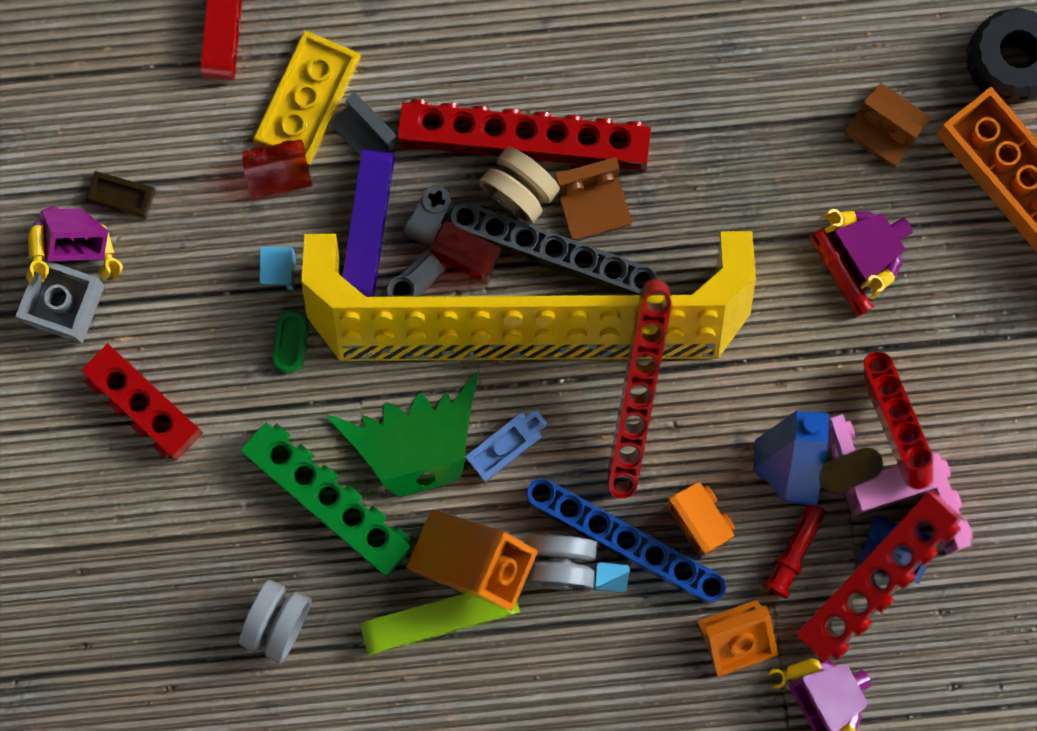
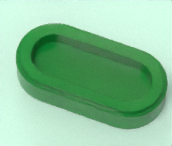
(290, 342)

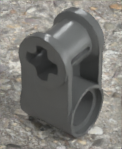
(427, 221)

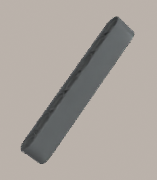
(543, 239)

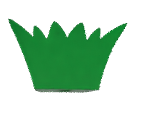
(415, 443)

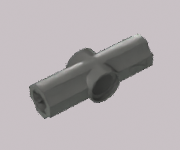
(417, 276)

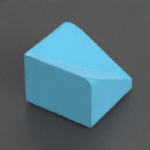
(611, 577)

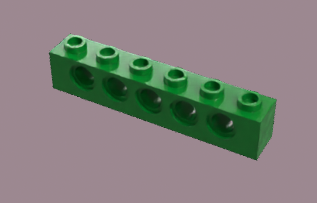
(260, 452)

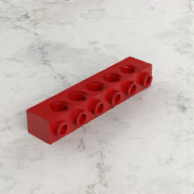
(818, 631)

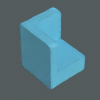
(277, 266)

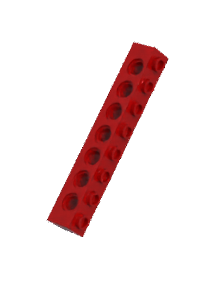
(538, 147)

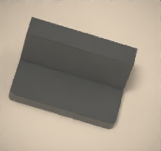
(363, 128)

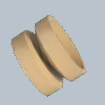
(519, 185)

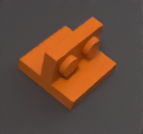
(739, 637)

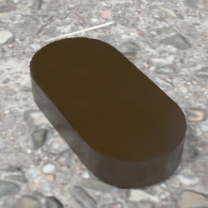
(851, 470)

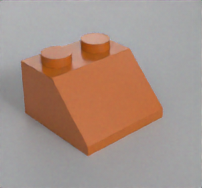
(700, 519)

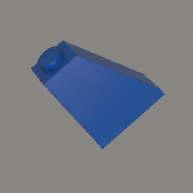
(793, 455)

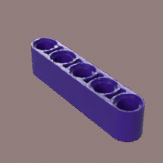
(368, 220)

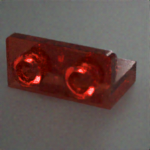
(276, 168)
(465, 252)

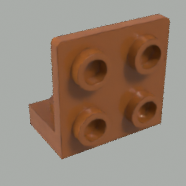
(593, 199)

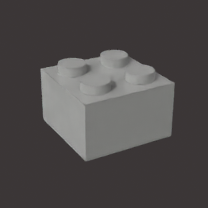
(62, 302)

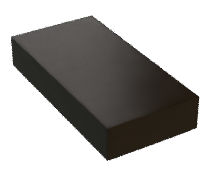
(120, 194)

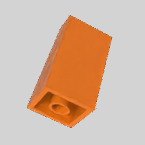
(472, 559)

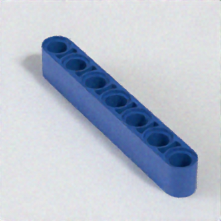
(642, 541)

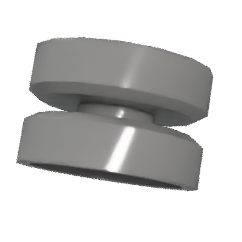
(559, 566)
(274, 621)

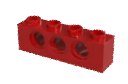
(109, 364)

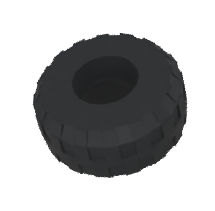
(987, 64)

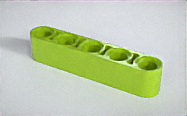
(429, 622)

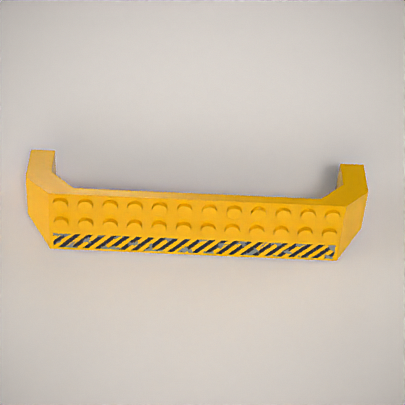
(521, 325)

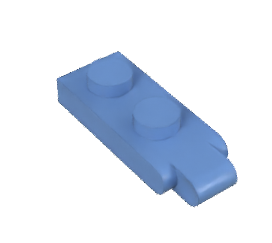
(506, 444)

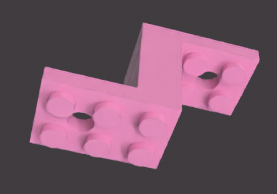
(890, 487)

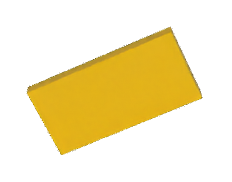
(308, 94)

